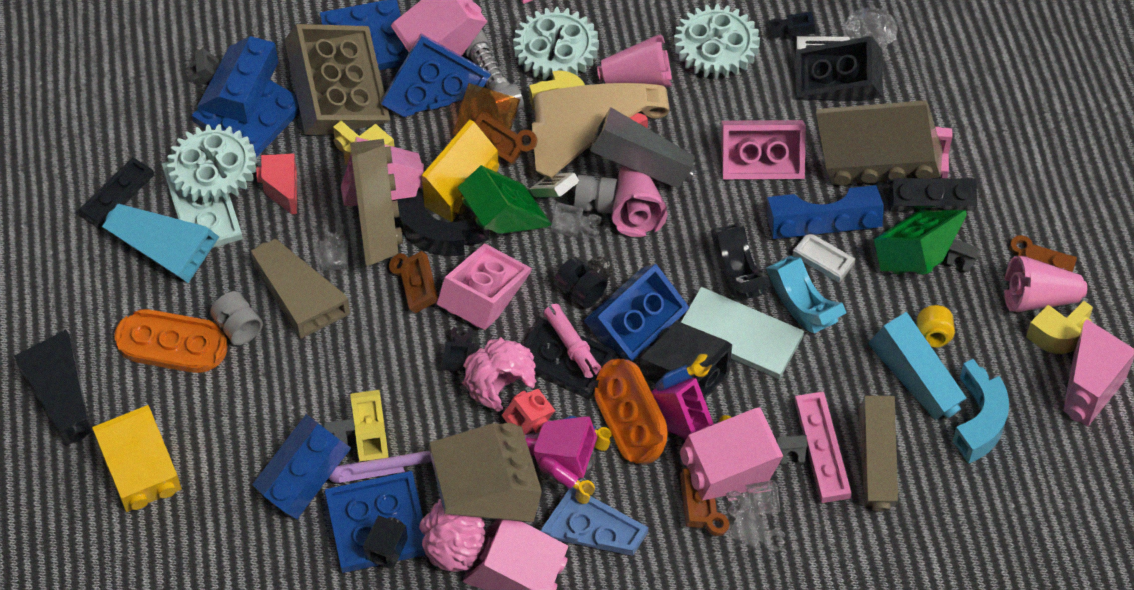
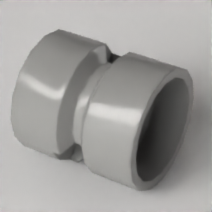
(595, 194)
(236, 318)

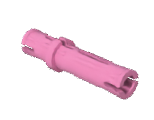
(577, 349)

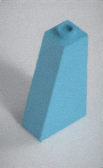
(166, 240)
(917, 366)

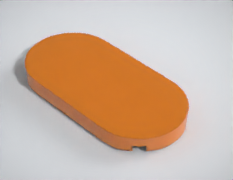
(171, 341)
(631, 411)

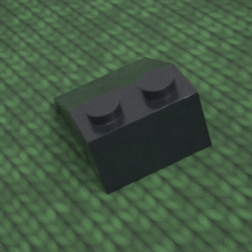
(840, 71)

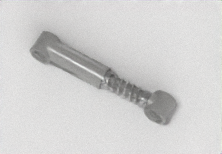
(480, 53)

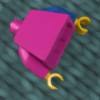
(683, 401)
(565, 451)

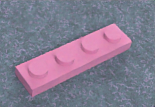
(823, 447)

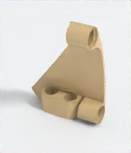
(570, 116)

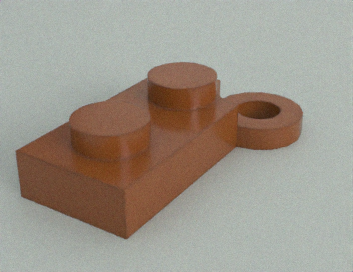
(504, 139)
(1042, 254)
(416, 279)
(700, 512)

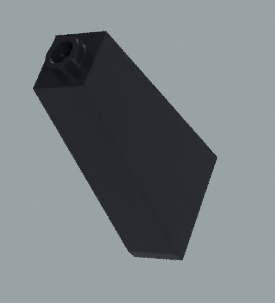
(56, 383)

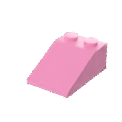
(482, 286)

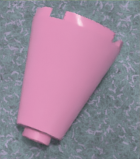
(638, 64)
(637, 204)
(1039, 284)

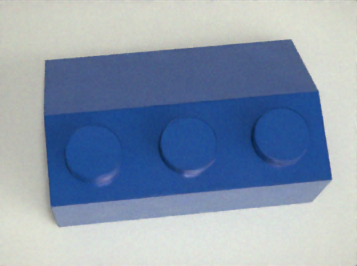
(240, 79)
(637, 312)
(301, 467)

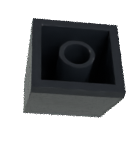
(681, 347)

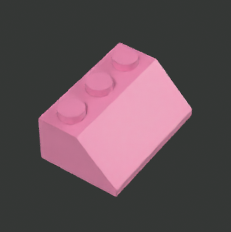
(763, 149)

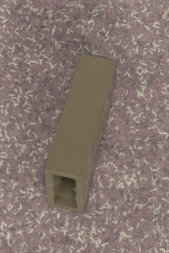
(299, 290)
(878, 452)

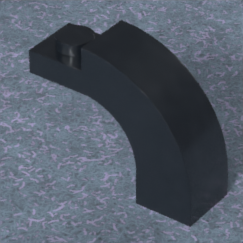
(435, 235)
(737, 263)

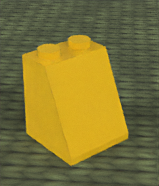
(137, 458)

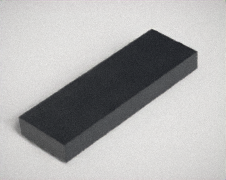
(115, 191)

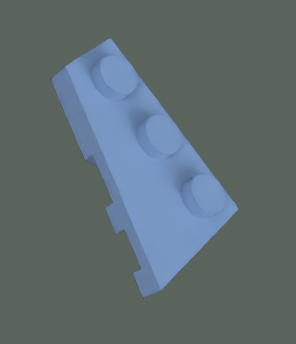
(594, 525)

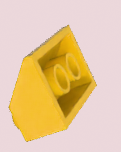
(453, 166)

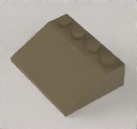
(335, 77)
(879, 142)
(487, 473)

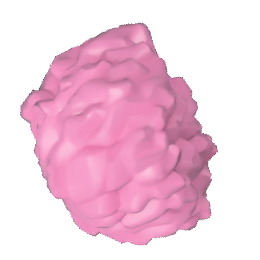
(496, 367)
(452, 539)

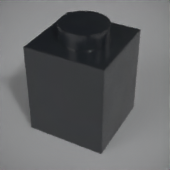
(385, 541)

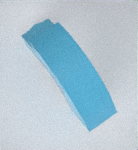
(801, 296)
(983, 432)

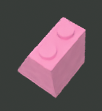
(444, 21)
(406, 170)
(1096, 372)
(731, 455)
(517, 558)

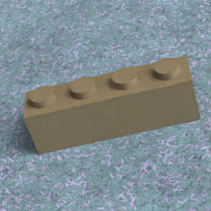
(375, 200)

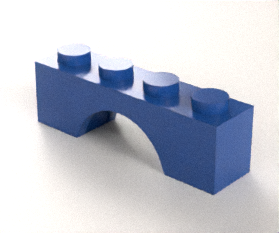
(794, 217)

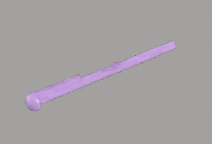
(383, 466)

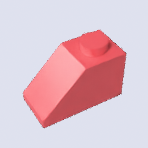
(279, 179)

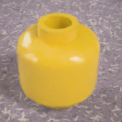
(936, 325)

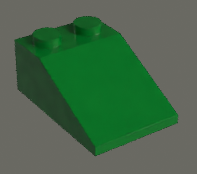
(501, 202)
(918, 241)

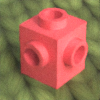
(529, 411)

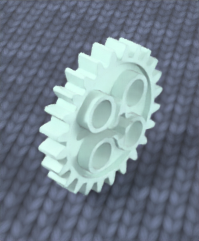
(539, 36)
(716, 41)
(224, 150)

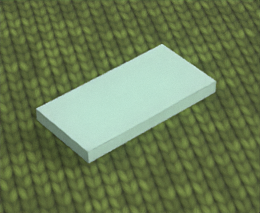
(216, 216)
(754, 336)

